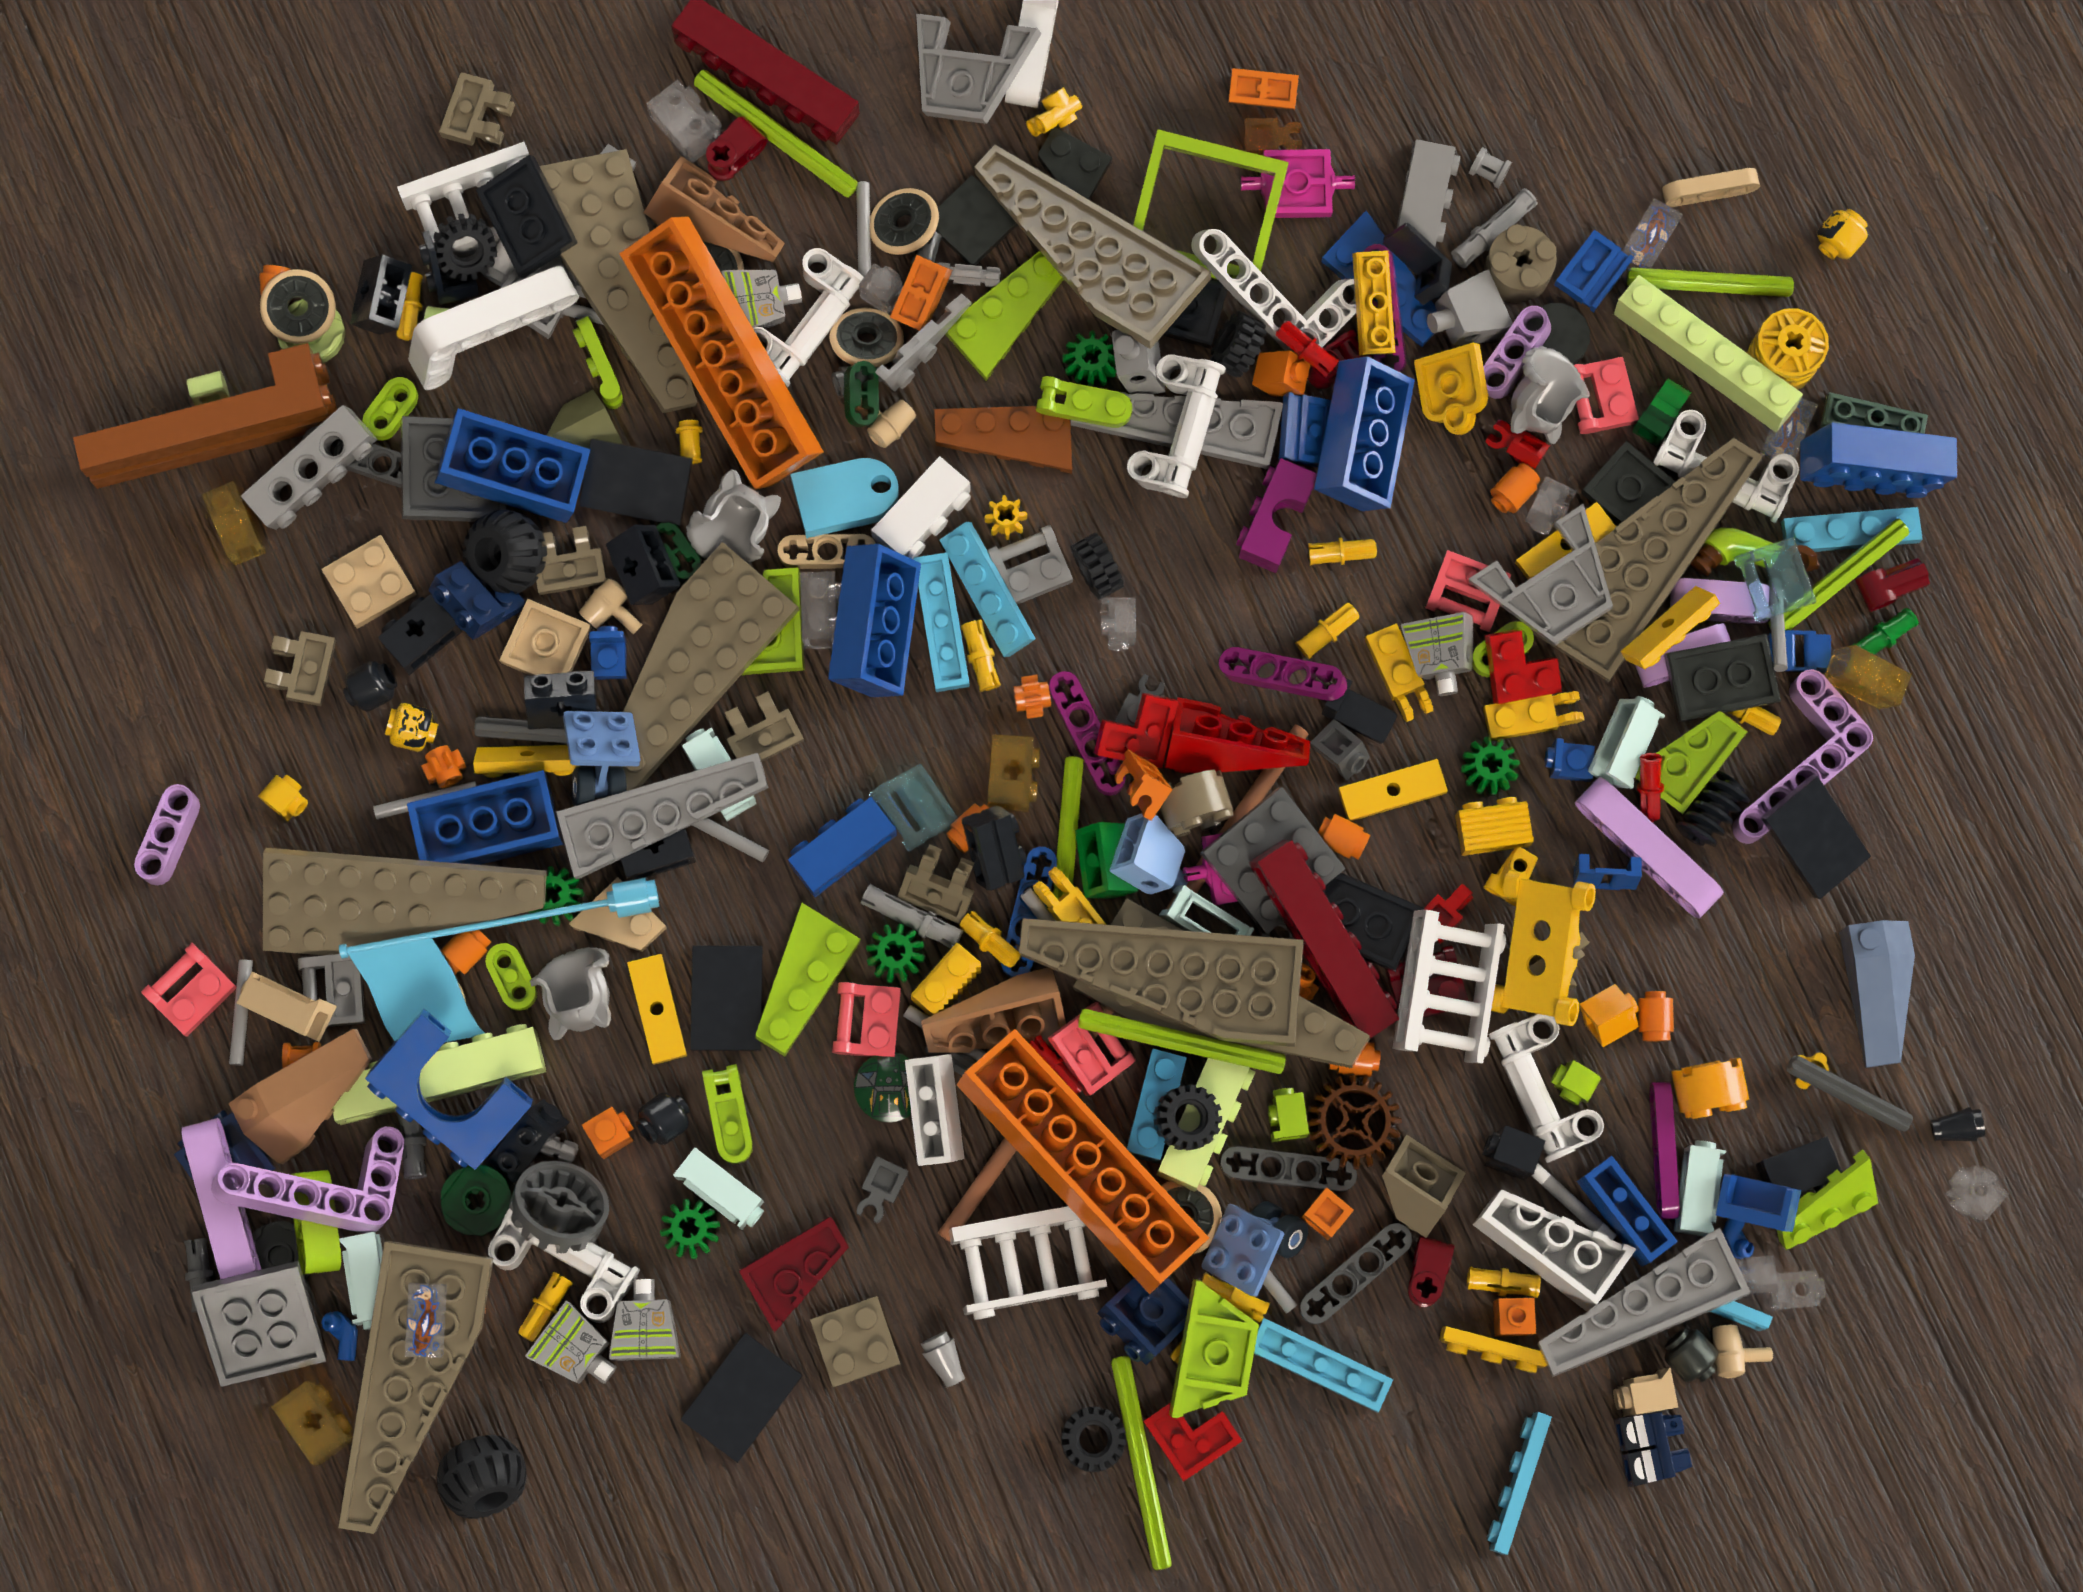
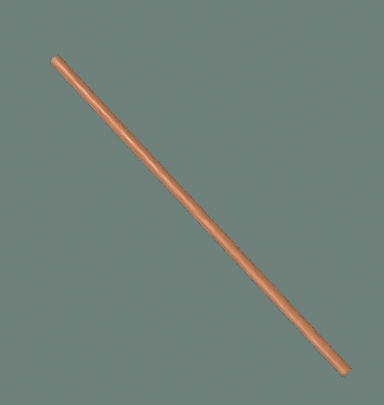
(1005, 1150)

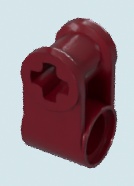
(739, 145)
(1342, 348)
(1430, 1265)

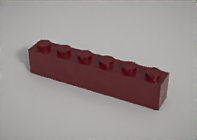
(765, 70)
(1327, 944)

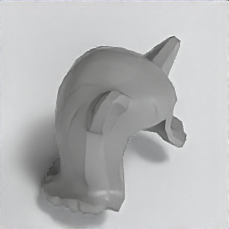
(1546, 393)
(733, 516)
(575, 991)

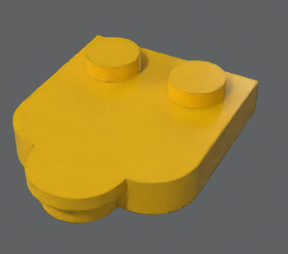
(1453, 387)

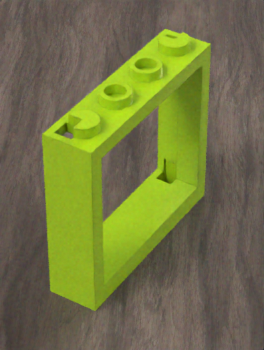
(1224, 155)

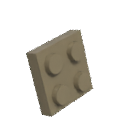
(855, 1342)

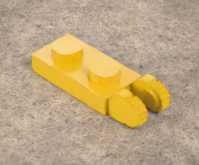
(1397, 669)
(1529, 715)
(1071, 905)

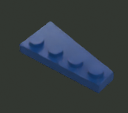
(1357, 239)

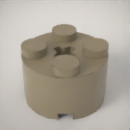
(1532, 250)
(1197, 801)

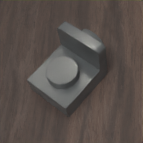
(1341, 749)

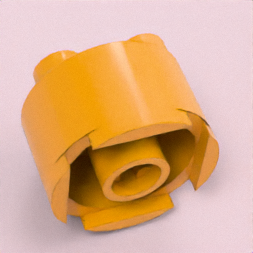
(1709, 1087)

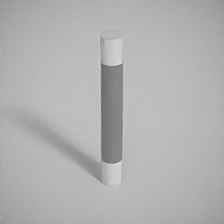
(1571, 1202)

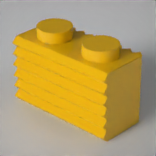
(1494, 827)
(946, 980)

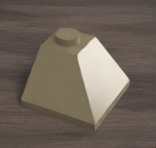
(1420, 1185)

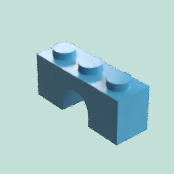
(1161, 1076)

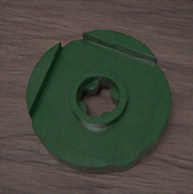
(456, 1205)

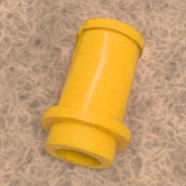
(690, 439)

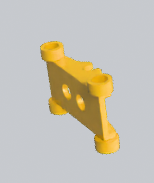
(1561, 910)

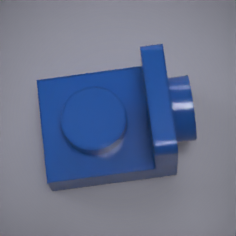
(608, 653)
(1569, 760)

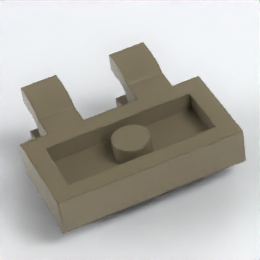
(467, 109)
(573, 569)
(310, 667)
(767, 737)
(936, 893)

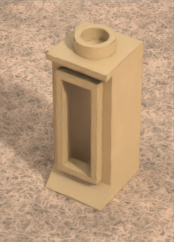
(286, 1006)

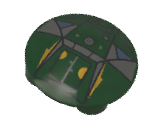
(883, 1088)

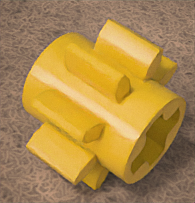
(1004, 508)

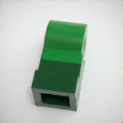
(1661, 412)

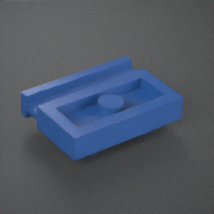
(1593, 271)
(1303, 428)

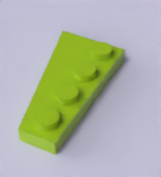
(1003, 313)
(806, 973)

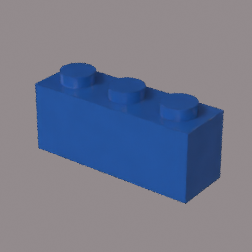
(841, 845)
(1627, 1211)

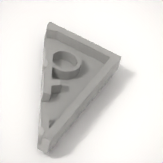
(921, 346)

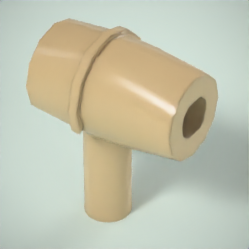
(890, 423)
(608, 601)
(1732, 1355)

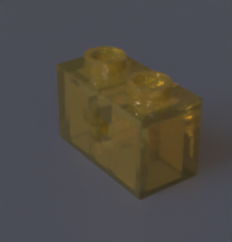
(233, 523)
(1867, 677)
(1007, 753)
(295, 1413)

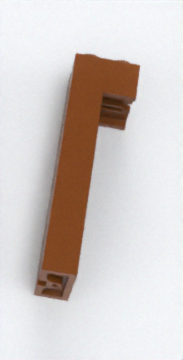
(214, 428)

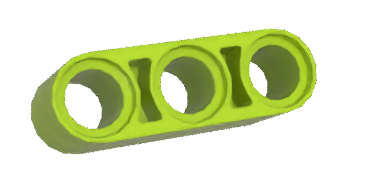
(316, 1243)

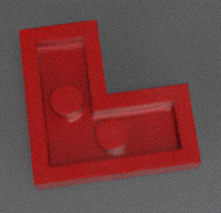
(1514, 677)
(1146, 738)
(1190, 1449)

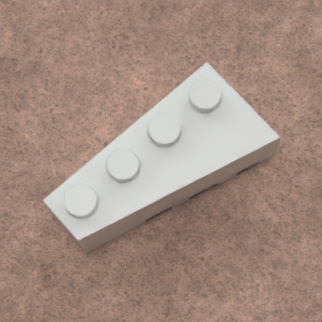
(1557, 1249)

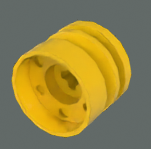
(1789, 327)

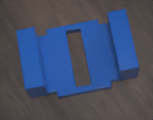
(1816, 650)
(1621, 878)

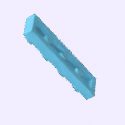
(1849, 529)
(987, 589)
(942, 623)
(1321, 1365)
(1514, 1496)

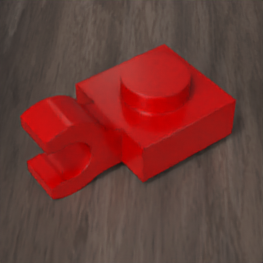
(1522, 446)
(1449, 909)

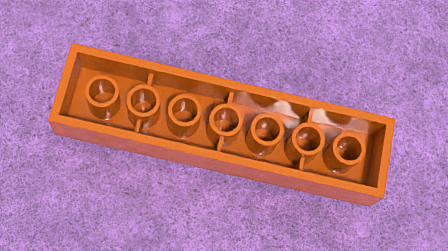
(721, 352)
(1082, 1161)

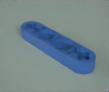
(1021, 910)

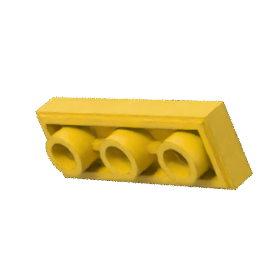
(1373, 324)
(1550, 550)
(1670, 627)
(523, 760)
(1412, 783)
(650, 989)
(1492, 1349)

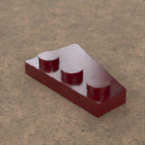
(792, 1269)

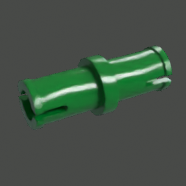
(1886, 633)

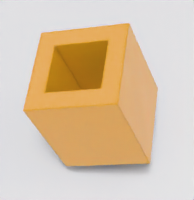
(1610, 1014)

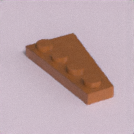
(1007, 433)

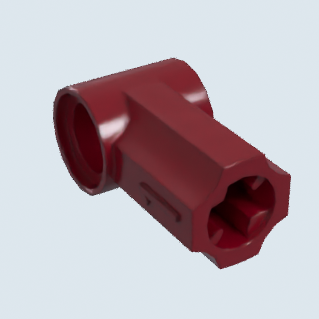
(1883, 586)

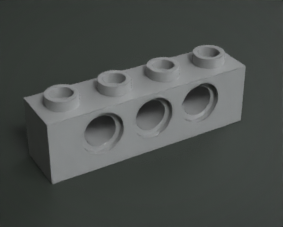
(264, 494)

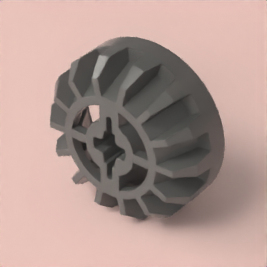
(562, 1200)

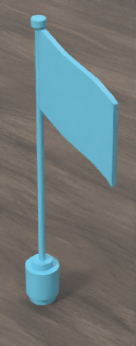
(415, 976)

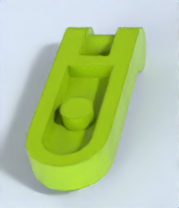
(598, 363)
(1084, 403)
(728, 1115)

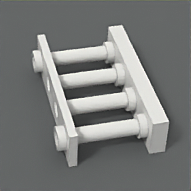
(451, 184)
(1416, 997)
(1005, 1232)

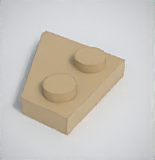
(632, 931)

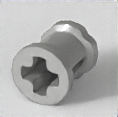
(1490, 167)

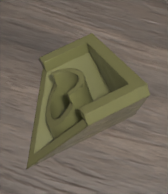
(584, 420)

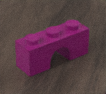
(1287, 488)

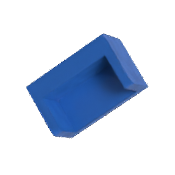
(1758, 1202)

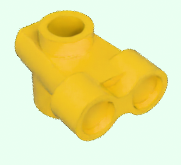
(1059, 110)
(1495, 881)

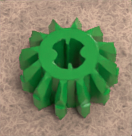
(1085, 371)
(1498, 758)
(567, 894)
(888, 963)
(679, 1234)

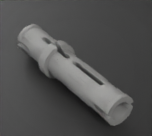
(1483, 237)
(924, 923)

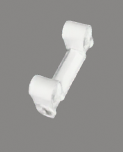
(837, 287)
(1199, 383)
(1765, 495)
(1533, 1092)
(591, 1261)

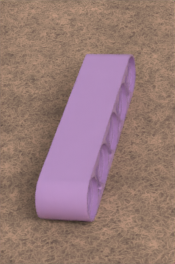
(1641, 838)
(225, 1223)

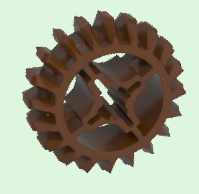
(1364, 1134)

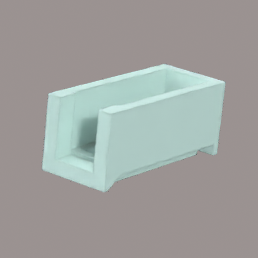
(1625, 741)
(705, 751)
(1181, 904)
(1699, 1188)
(720, 1189)
(362, 1272)

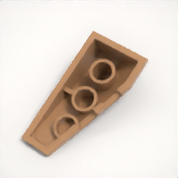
(718, 220)
(1021, 1003)
(292, 1103)

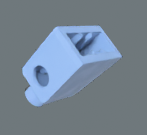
(1149, 856)

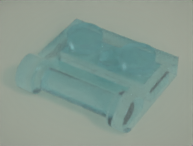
(1786, 576)
(923, 802)

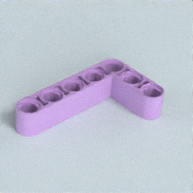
(1836, 746)
(320, 1192)

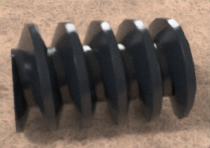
(1713, 810)

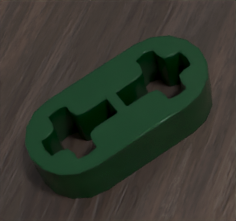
(853, 394)
(683, 548)

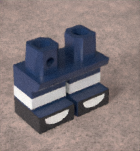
(1657, 1462)

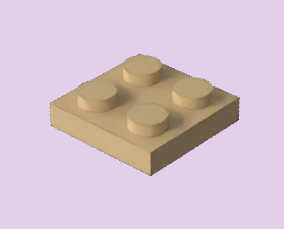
(369, 581)
(545, 641)

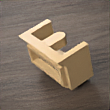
(1646, 1394)

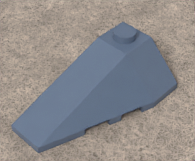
(1879, 976)

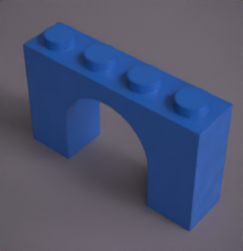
(467, 1135)

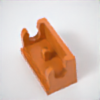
(1263, 88)
(921, 293)
(1149, 786)

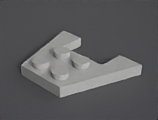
(967, 83)
(1562, 595)

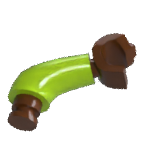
(1730, 542)

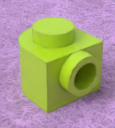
(1575, 1082)

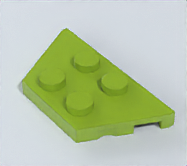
(1213, 1353)

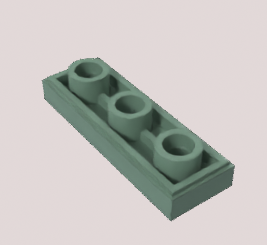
(1859, 412)

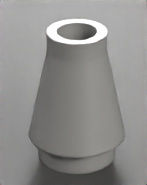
(943, 1358)

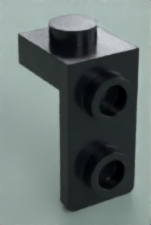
(1422, 258)
(445, 287)
(1360, 714)
(527, 1139)

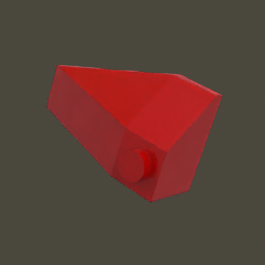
(1212, 741)

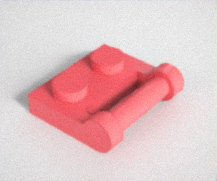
(1612, 395)
(1454, 577)
(197, 998)
(878, 1023)
(1084, 1056)

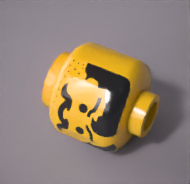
(1842, 234)
(411, 727)

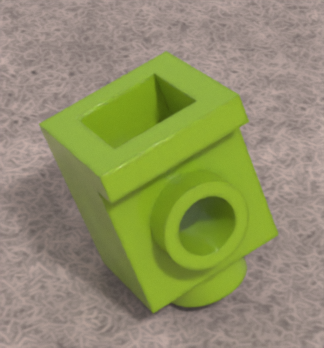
(1288, 1115)

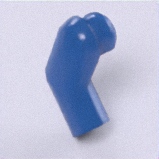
(1736, 1240)
(344, 1331)

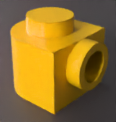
(284, 797)

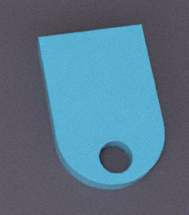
(843, 496)

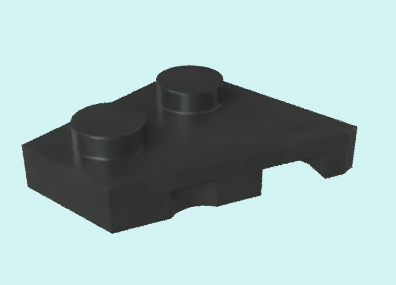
(1073, 162)

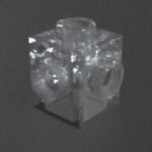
(1975, 1192)

